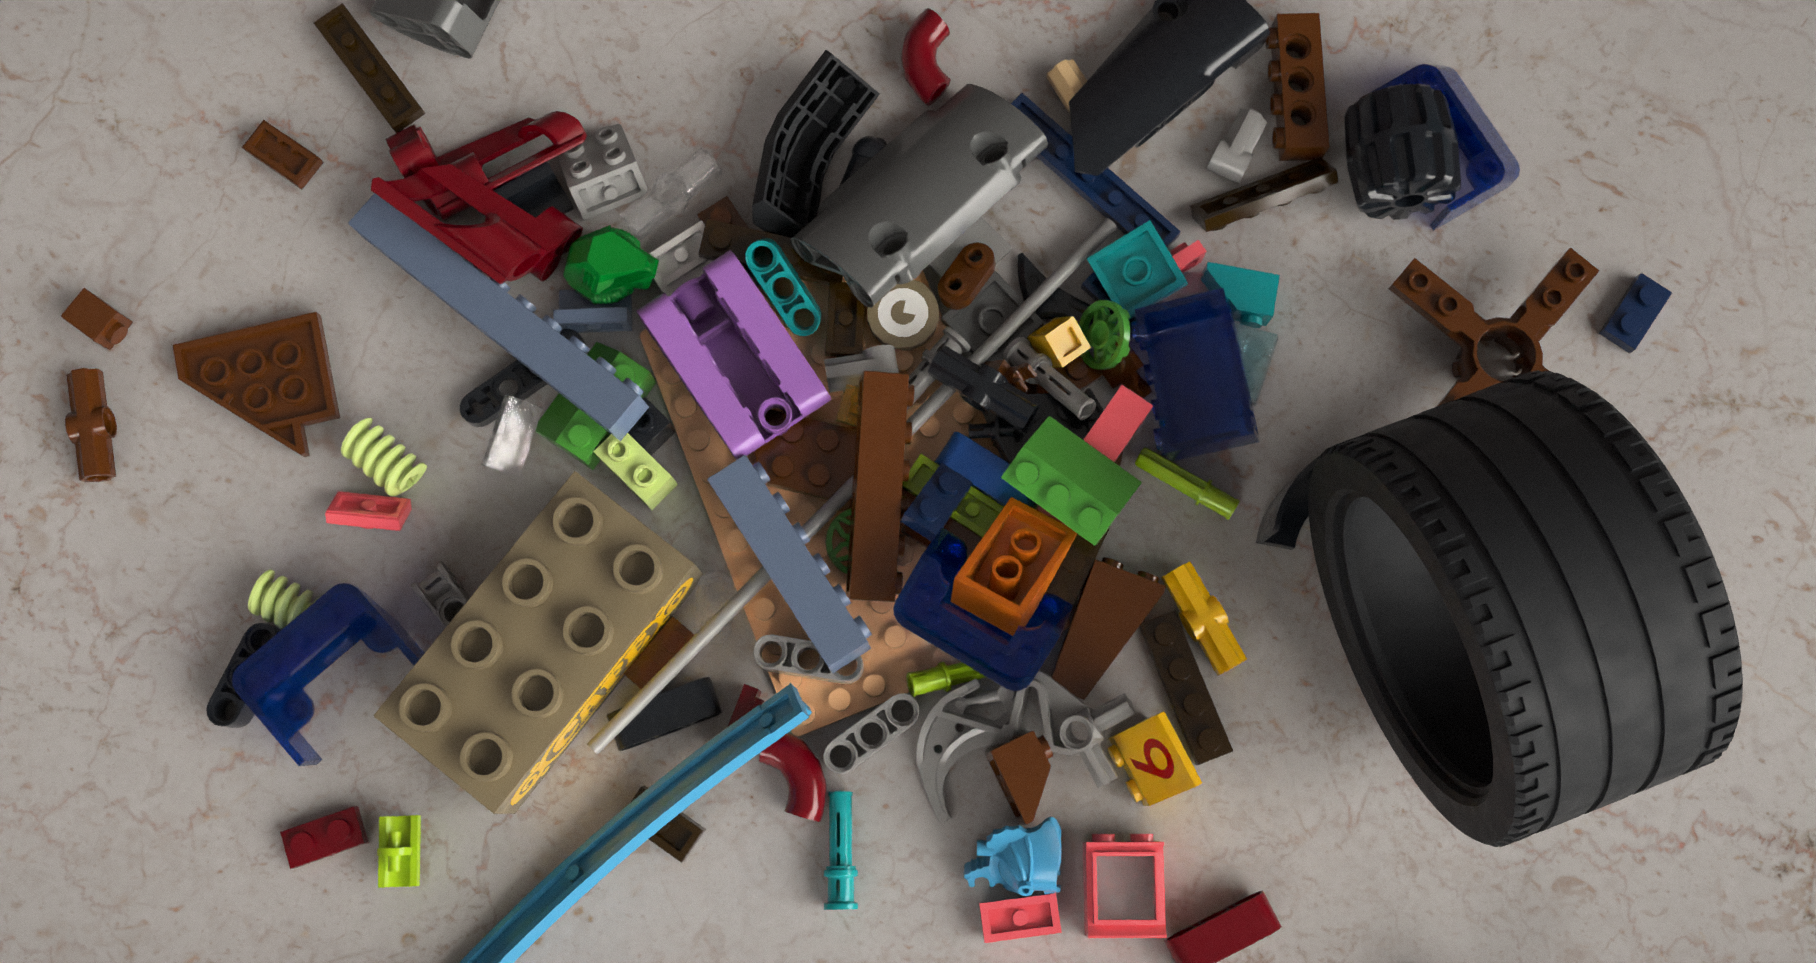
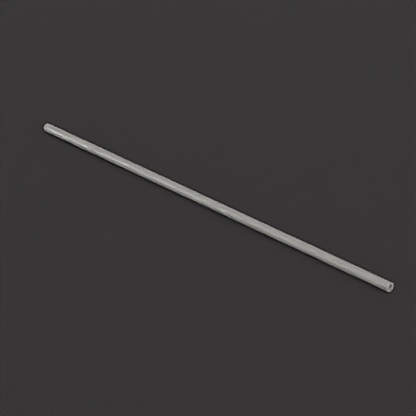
(843, 494)

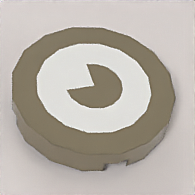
(905, 316)

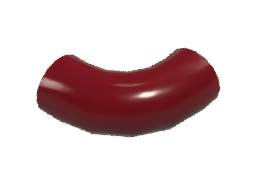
(919, 56)
(802, 775)

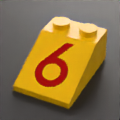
(1153, 760)

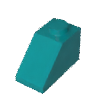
(1249, 292)

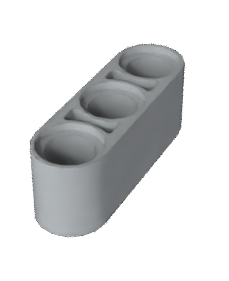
(789, 660)
(852, 737)

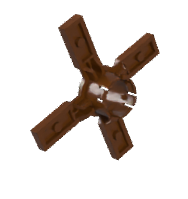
(1518, 334)

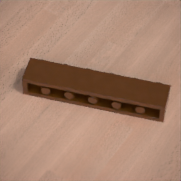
(877, 486)

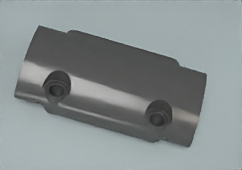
(920, 192)

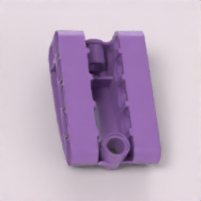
(733, 355)

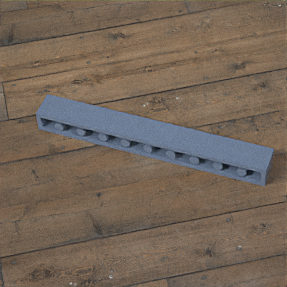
(503, 318)

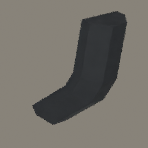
(804, 142)

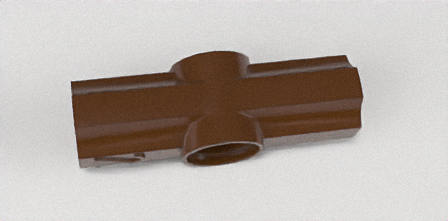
(91, 425)

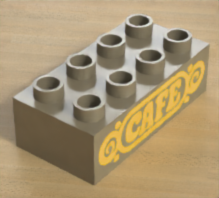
(539, 646)

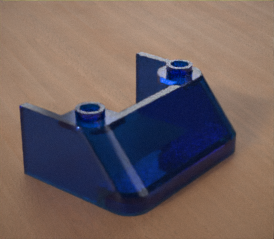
(1490, 160)
(278, 671)

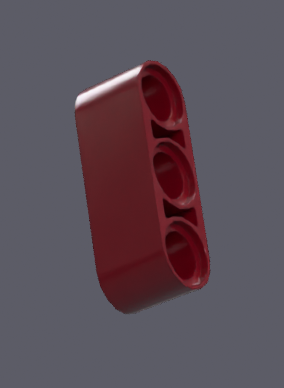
(1225, 931)

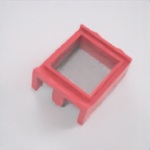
(1124, 887)

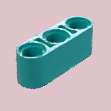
(785, 305)

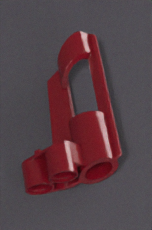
(413, 151)
(503, 245)

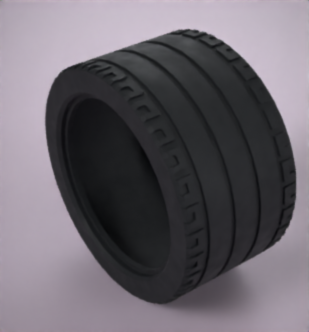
(1526, 605)

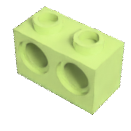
(636, 469)

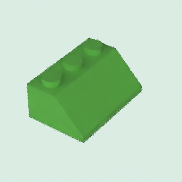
(573, 429)
(1071, 480)

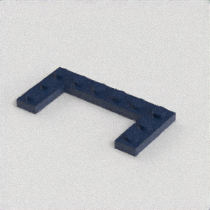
(1104, 192)

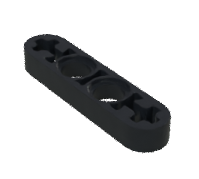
(516, 371)

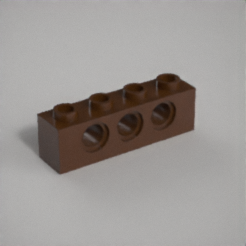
(1303, 35)

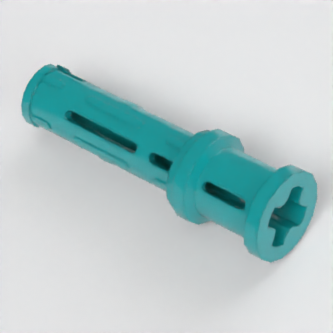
(840, 868)

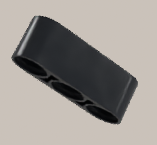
(224, 692)
(670, 713)

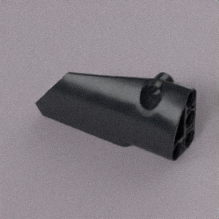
(1159, 75)

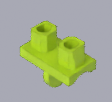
(399, 851)

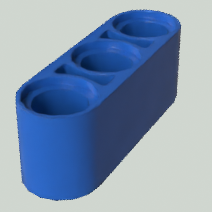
(980, 468)

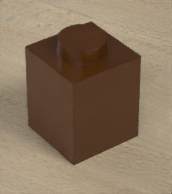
(97, 319)

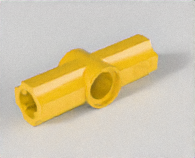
(1204, 618)

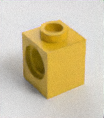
(1060, 340)

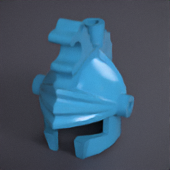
(1019, 858)

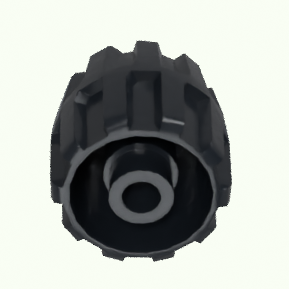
(1402, 151)

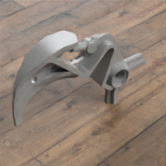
(1058, 712)

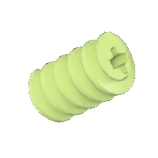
(379, 459)
(276, 602)

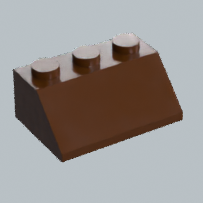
(1022, 773)

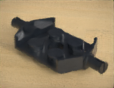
(1011, 439)

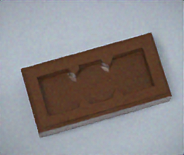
(282, 154)

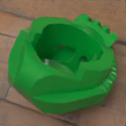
(608, 266)

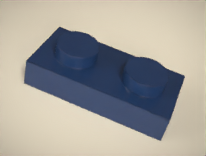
(1635, 313)
(936, 502)

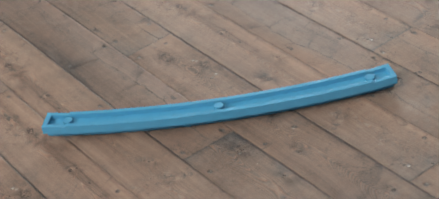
(638, 823)

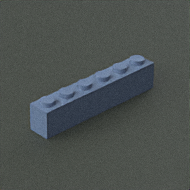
(789, 563)

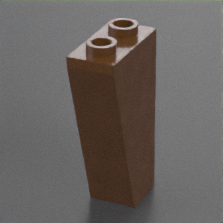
(1103, 622)

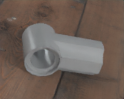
(1235, 151)
(848, 368)

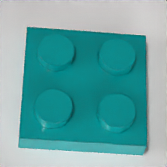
(1137, 269)

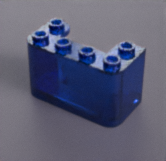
(1196, 375)
(928, 612)

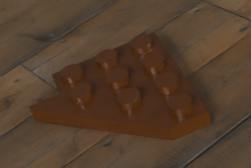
(266, 375)

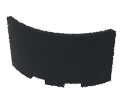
(1287, 512)

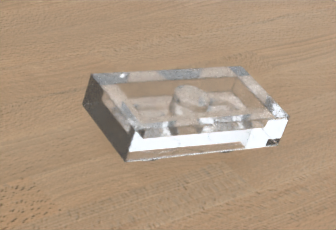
(512, 436)

